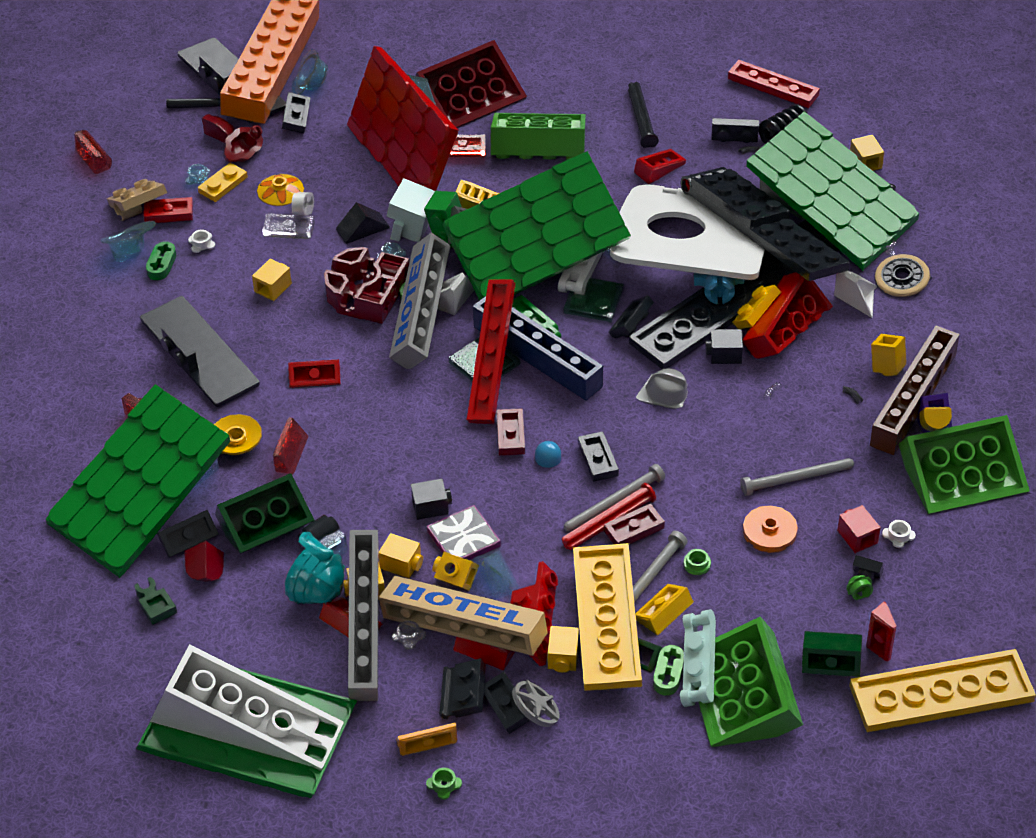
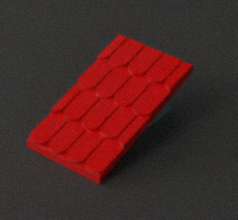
(401, 122)

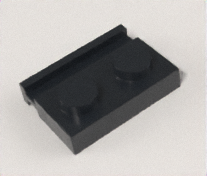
(462, 689)

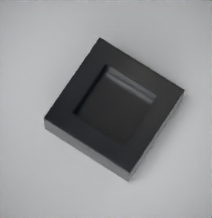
(868, 567)

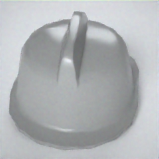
(665, 389)

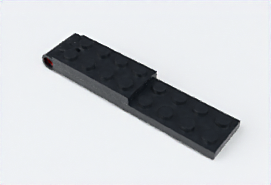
(763, 222)

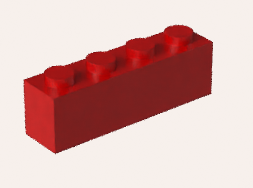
(786, 316)

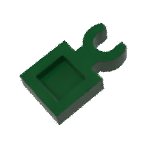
(154, 602)

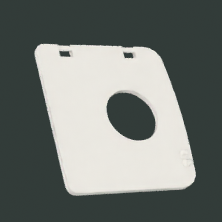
(717, 251)

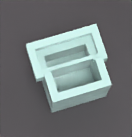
(408, 211)

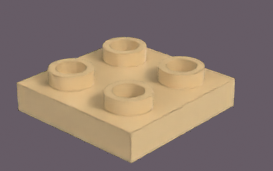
(128, 202)

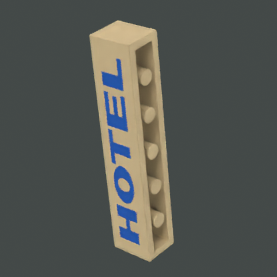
(464, 615)

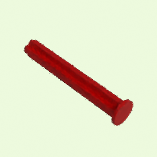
(620, 509)

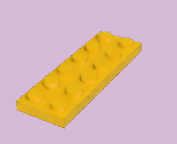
(607, 617)
(941, 690)

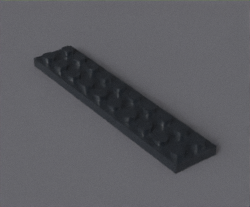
(691, 321)

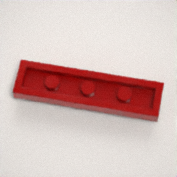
(773, 83)

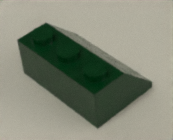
(263, 514)

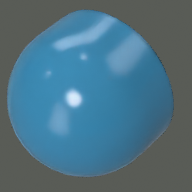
(548, 454)

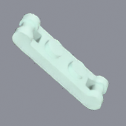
(698, 658)

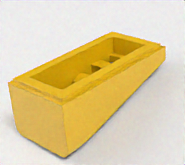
(467, 191)

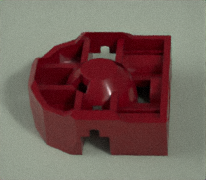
(368, 301)

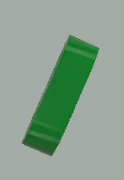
(156, 259)

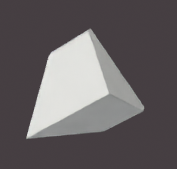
(855, 291)
(454, 293)

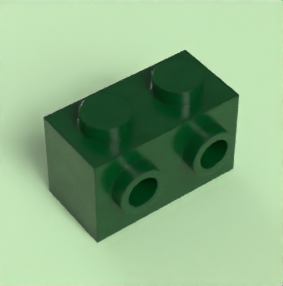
(832, 653)

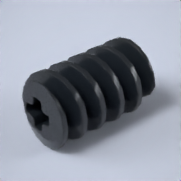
(773, 125)

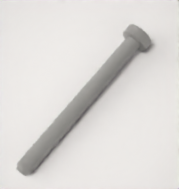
(655, 474)
(748, 485)
(676, 540)

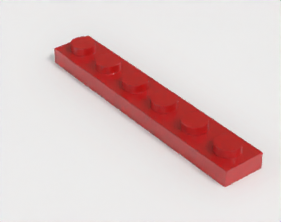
(491, 351)

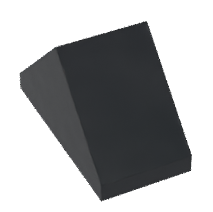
(360, 223)

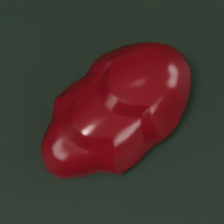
(243, 143)

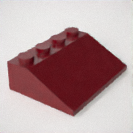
(473, 84)

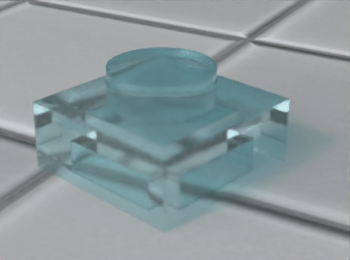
(335, 542)

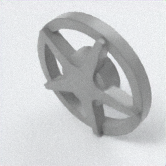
(535, 703)

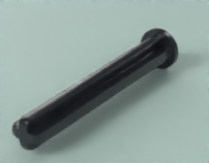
(648, 138)

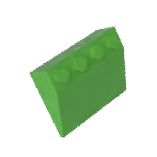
(537, 135)
(964, 464)
(750, 688)

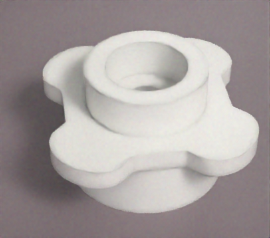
(201, 240)
(901, 527)

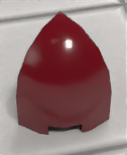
(217, 127)
(204, 562)

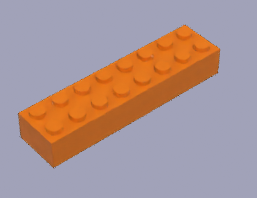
(268, 59)

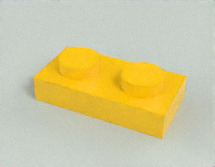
(222, 182)
(752, 311)

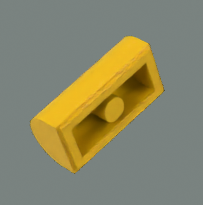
(935, 418)

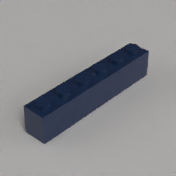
(549, 353)

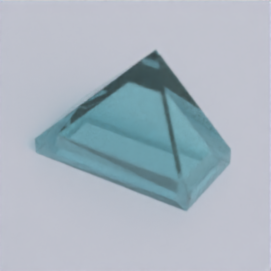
(496, 574)

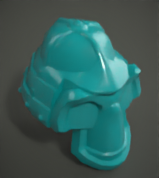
(315, 574)

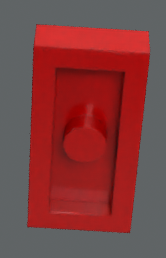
(168, 210)

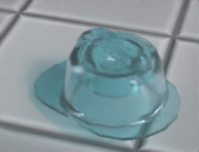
(310, 74)
(129, 241)

